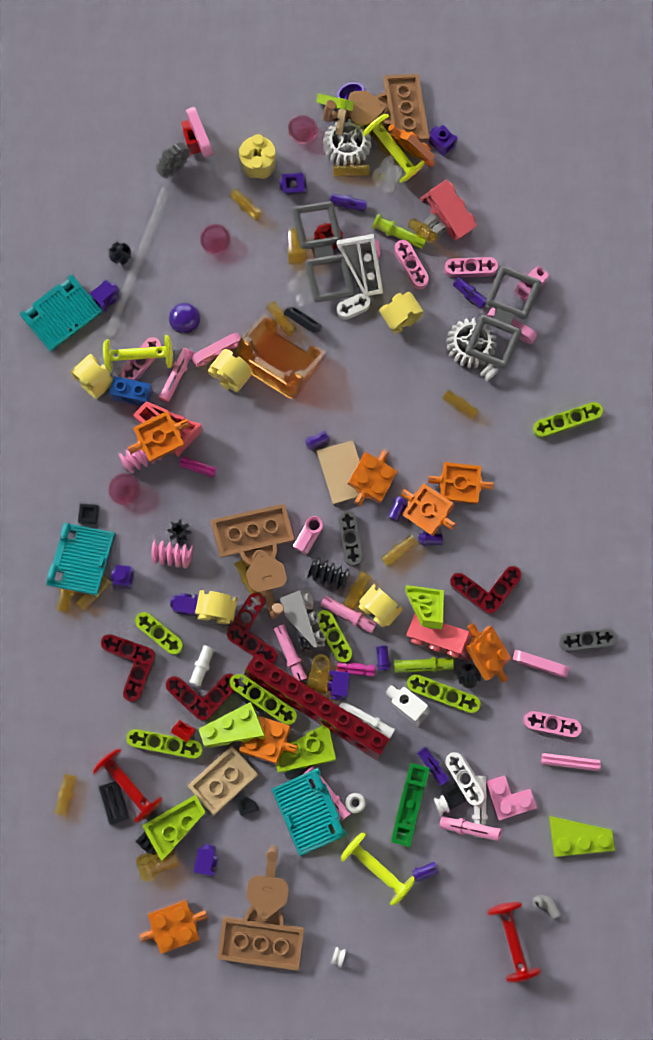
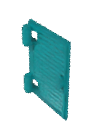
(61, 313)
(81, 559)
(309, 812)

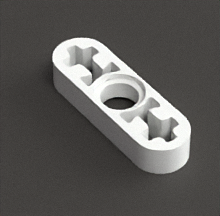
(457, 776)

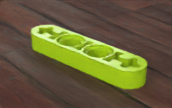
(567, 419)
(442, 696)
(261, 701)
(164, 745)

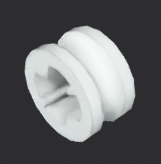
(489, 372)
(441, 805)
(338, 957)

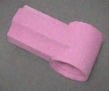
(307, 536)

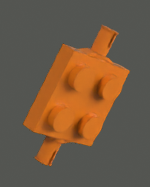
(412, 145)
(158, 436)
(372, 477)
(460, 482)
(428, 509)
(488, 652)
(273, 745)
(173, 926)

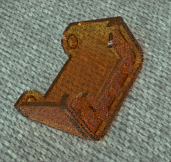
(278, 359)

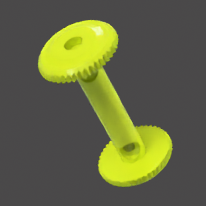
(376, 126)
(137, 353)
(378, 869)

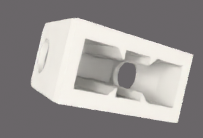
(414, 710)

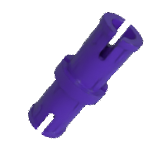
(339, 200)
(460, 284)
(440, 776)

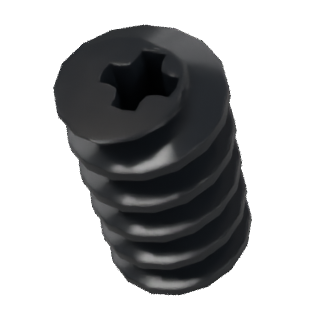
(328, 574)

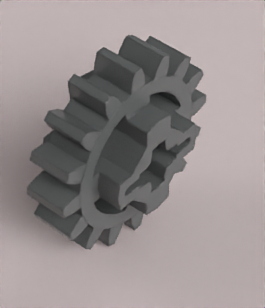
(172, 160)

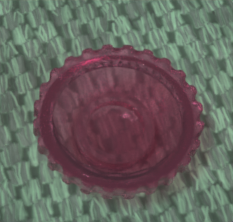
(302, 129)
(215, 239)
(124, 489)

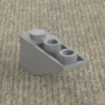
(301, 613)

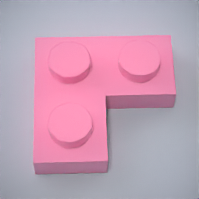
(508, 804)

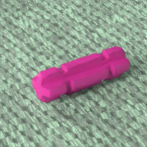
(197, 467)
(356, 668)

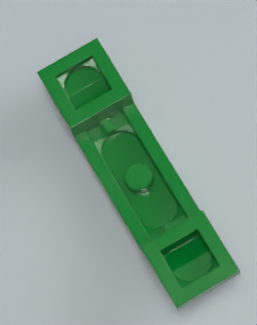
(409, 804)

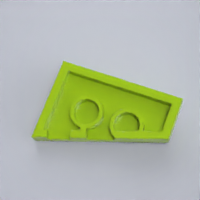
(427, 605)
(233, 727)
(313, 750)
(172, 826)
(578, 838)

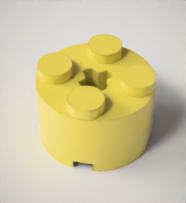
(257, 157)
(401, 312)
(230, 371)
(92, 377)
(380, 605)
(216, 606)

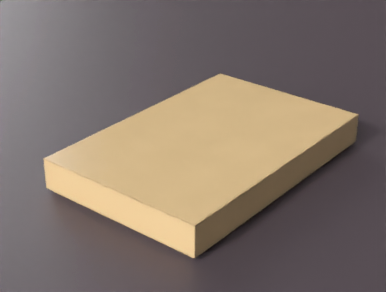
(337, 466)
(223, 780)

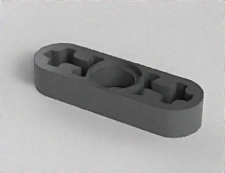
(353, 523)
(602, 643)

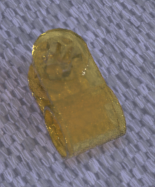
(318, 677)

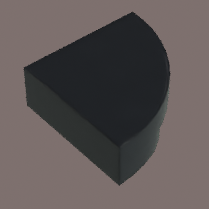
(246, 805)

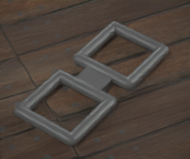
(322, 251)
(503, 317)

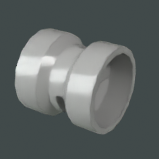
(435, 225)

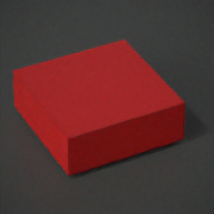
(183, 731)

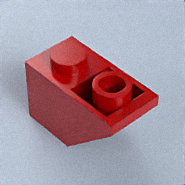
(190, 139)

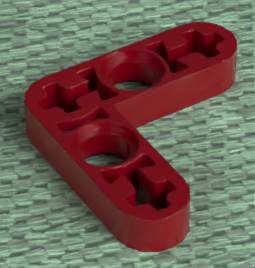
(483, 594)
(245, 627)
(138, 663)
(206, 701)

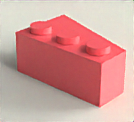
(450, 209)
(187, 434)
(447, 640)

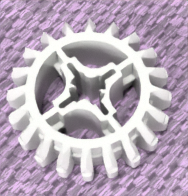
(347, 148)
(453, 341)

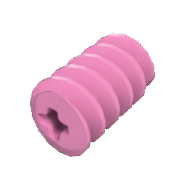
(134, 460)
(171, 555)

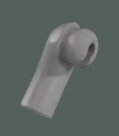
(548, 903)

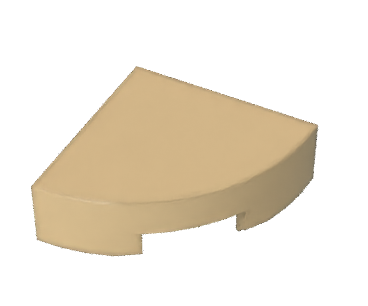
(341, 121)

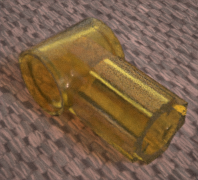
(295, 253)
(150, 865)

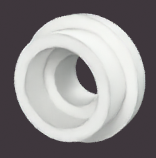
(360, 798)

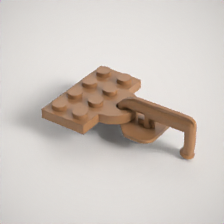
(400, 100)
(257, 534)
(262, 934)

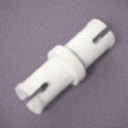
(201, 665)

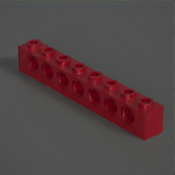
(316, 706)

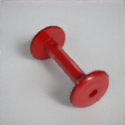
(127, 785)
(513, 940)

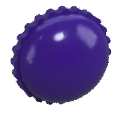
(345, 90)
(184, 317)

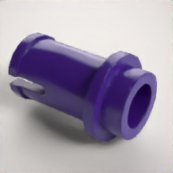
(317, 440)
(397, 508)
(427, 539)
(383, 658)
(424, 873)

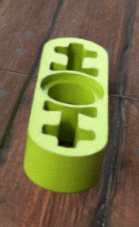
(340, 102)
(151, 620)
(345, 646)

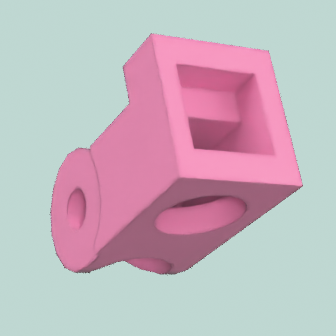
(523, 289)

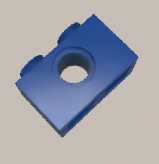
(130, 391)

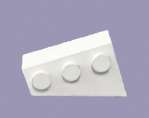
(362, 259)

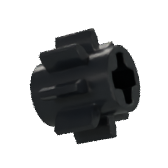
(120, 253)
(175, 527)
(468, 676)

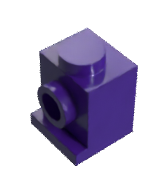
(445, 143)
(287, 179)
(105, 294)
(123, 576)
(184, 604)
(338, 685)
(206, 860)

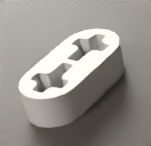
(355, 310)

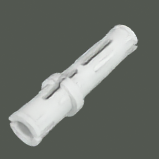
(368, 719)
(480, 811)

